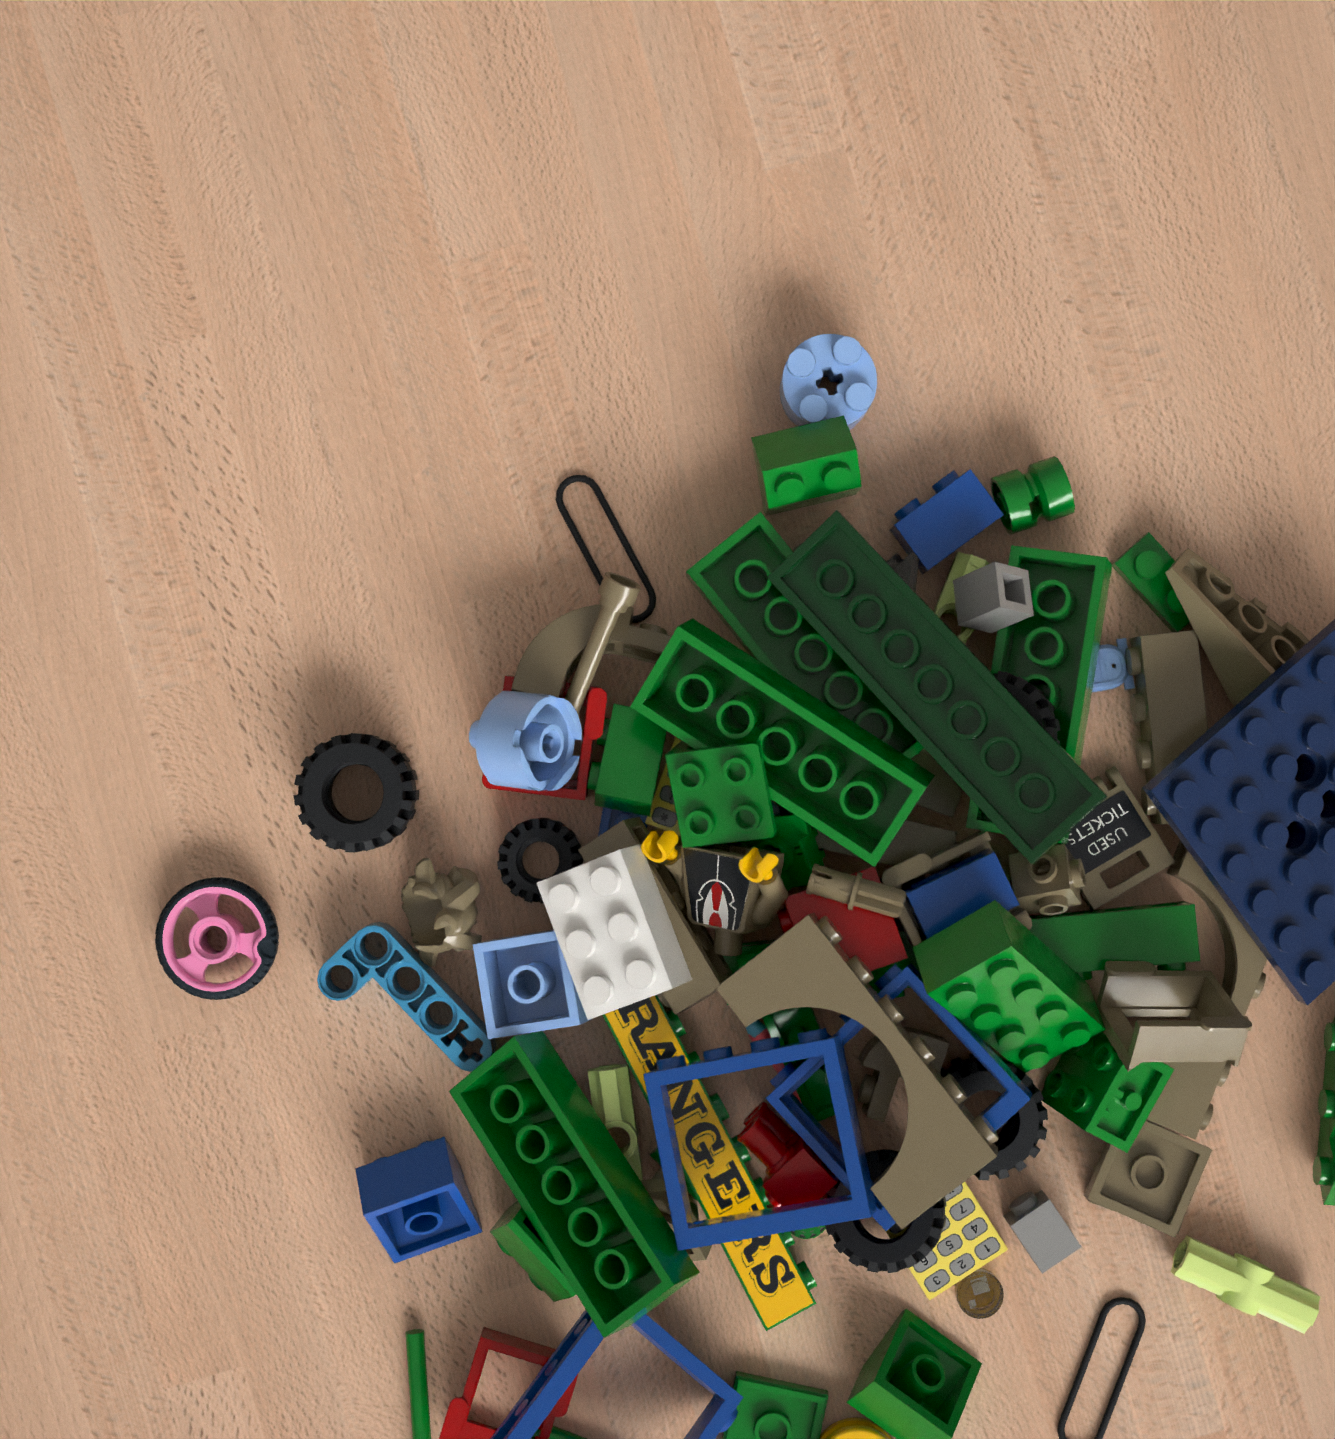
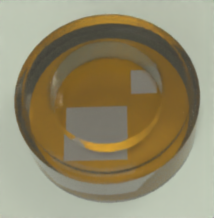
(979, 1294)

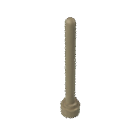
(616, 595)

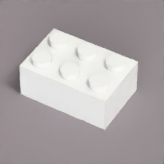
(614, 931)

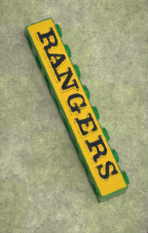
(715, 1163)

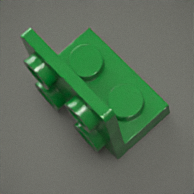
(720, 793)
(1101, 1095)

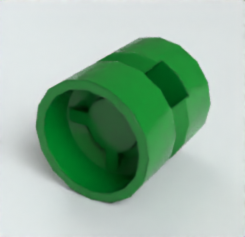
(1032, 495)

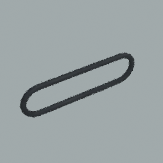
(559, 500)
(1087, 1356)

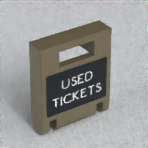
(1112, 834)

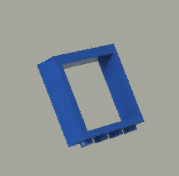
(824, 1145)
(775, 1220)
(574, 1353)

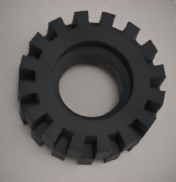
(520, 838)

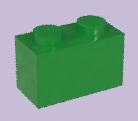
(629, 762)

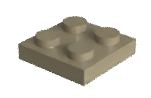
(1152, 1179)

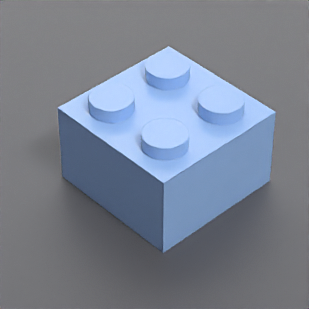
(526, 985)

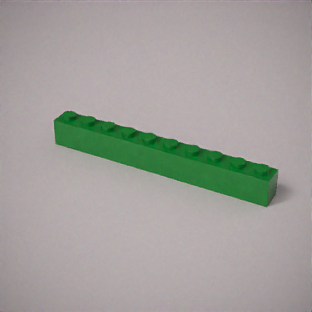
(1088, 939)

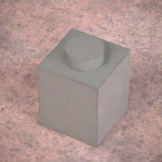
(993, 597)
(1041, 1230)

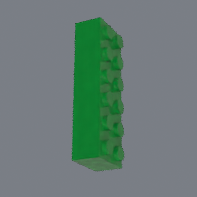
(777, 635)
(1057, 644)
(812, 755)
(573, 1182)

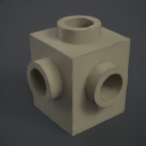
(1048, 884)

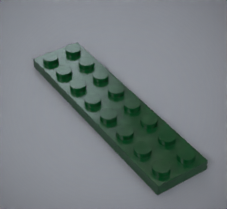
(937, 688)

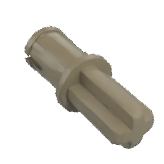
(856, 891)

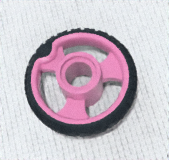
(203, 898)

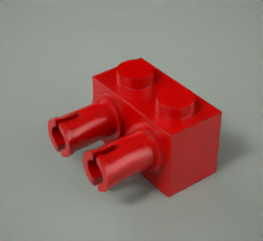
(792, 1168)

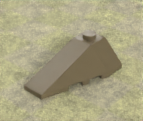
(1233, 632)

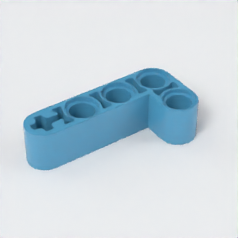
(415, 1002)

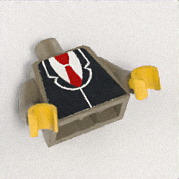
(723, 885)

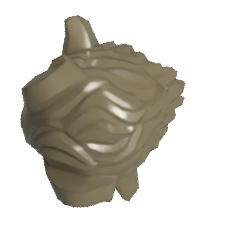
(441, 910)

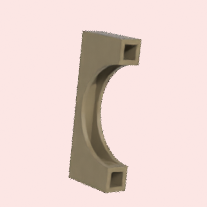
(1188, 1093)
(941, 1135)

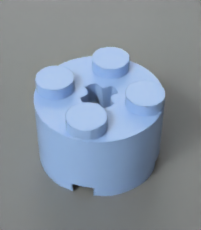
(841, 361)
(527, 740)

